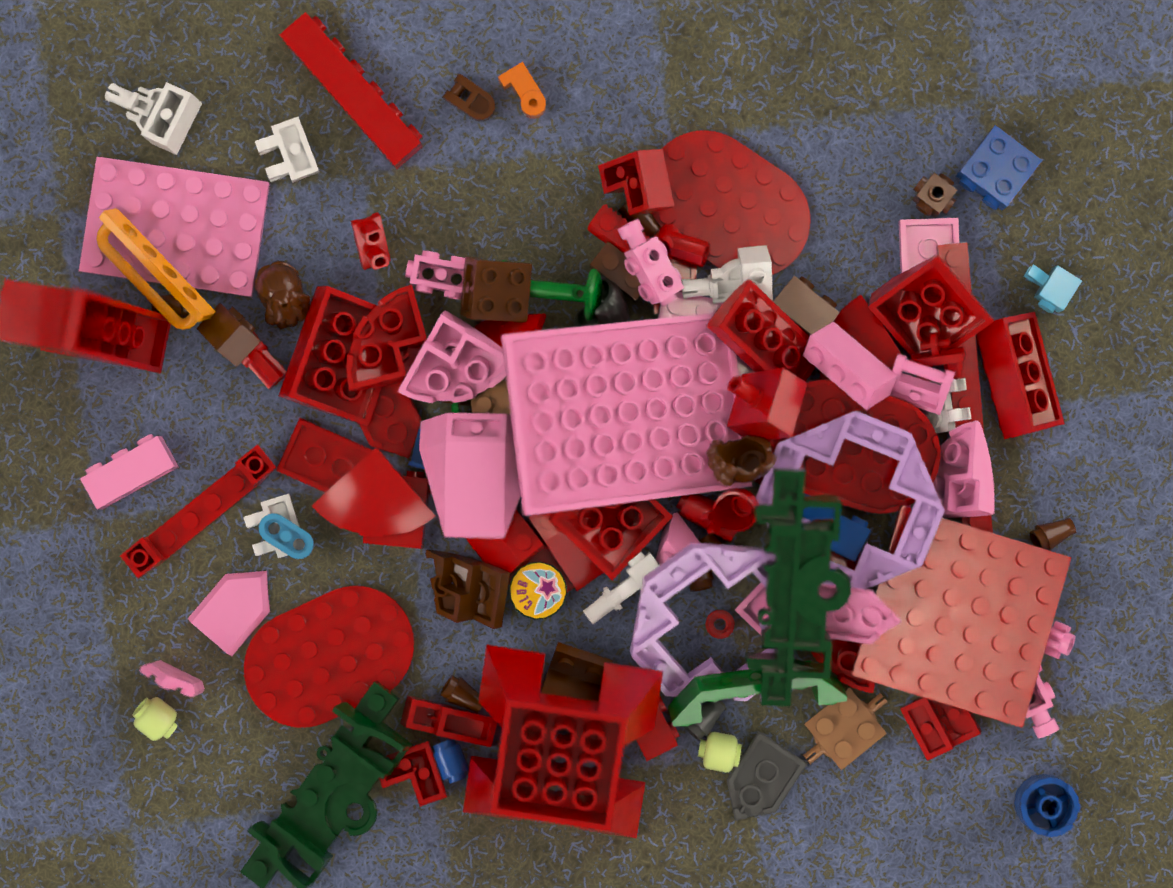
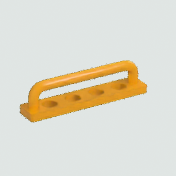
(161, 269)

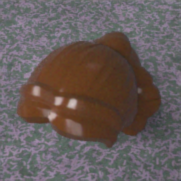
(281, 294)
(740, 459)

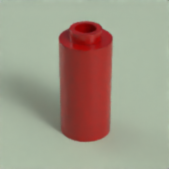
(692, 508)

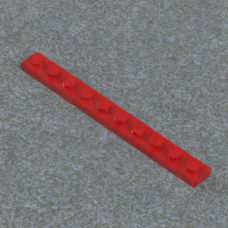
(957, 259)

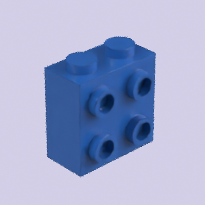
(998, 169)

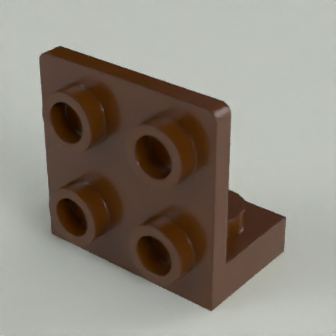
(495, 290)
(574, 673)

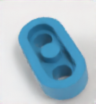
(286, 536)

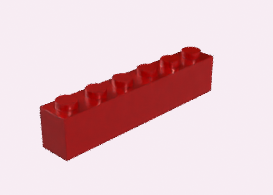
(350, 89)

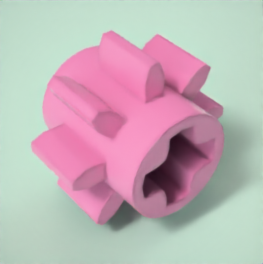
(1059, 640)

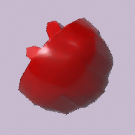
(732, 511)

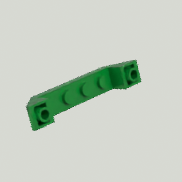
(712, 688)

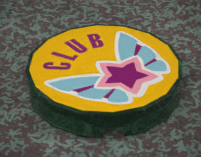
(538, 590)

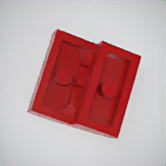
(930, 728)

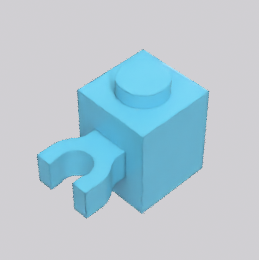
(1055, 288)

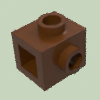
(927, 202)

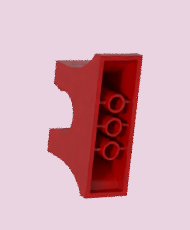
(82, 325)

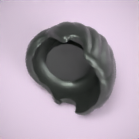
(611, 309)

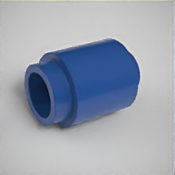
(450, 761)

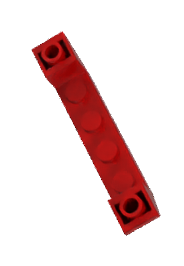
(199, 513)

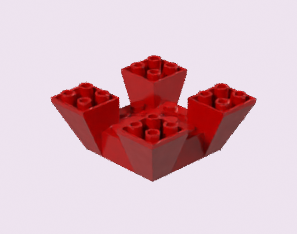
(599, 730)

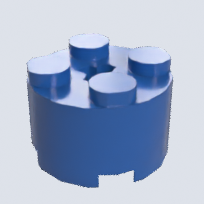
(1062, 811)

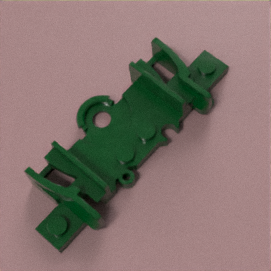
(793, 585)
(326, 793)

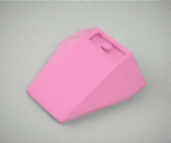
(471, 472)

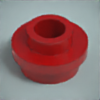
(729, 624)

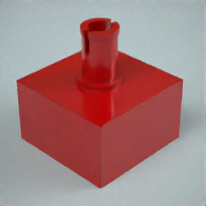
(766, 403)

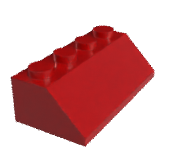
(1019, 375)
(514, 550)

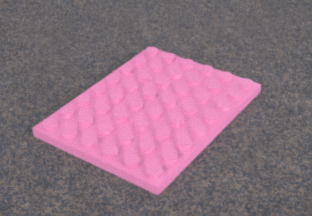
(618, 411)

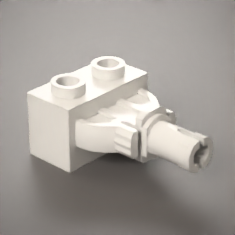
(161, 116)
(752, 264)
(610, 600)

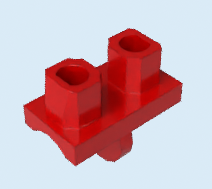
(371, 242)
(950, 358)

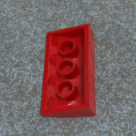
(761, 332)

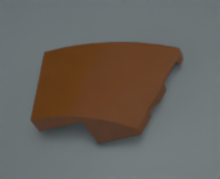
(477, 589)

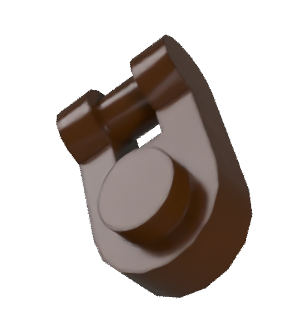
(479, 104)

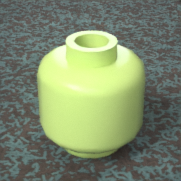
(155, 718)
(720, 752)

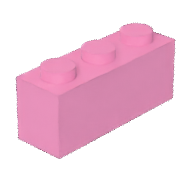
(849, 365)
(128, 471)

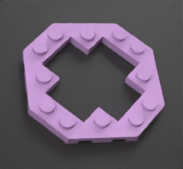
(909, 479)
(656, 618)

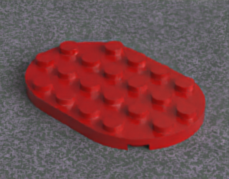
(733, 199)
(859, 473)
(327, 655)

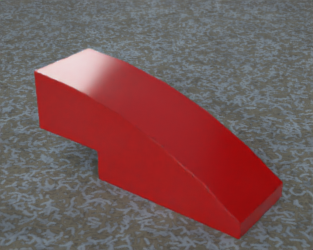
(448, 721)

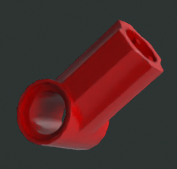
(683, 246)
(264, 365)

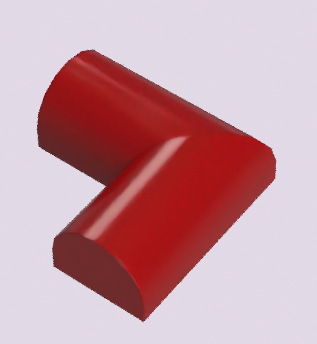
(423, 772)

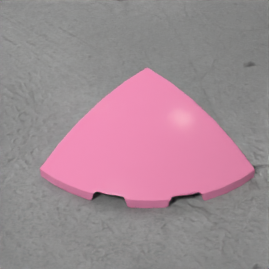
(454, 363)
(965, 474)

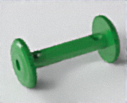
(569, 292)

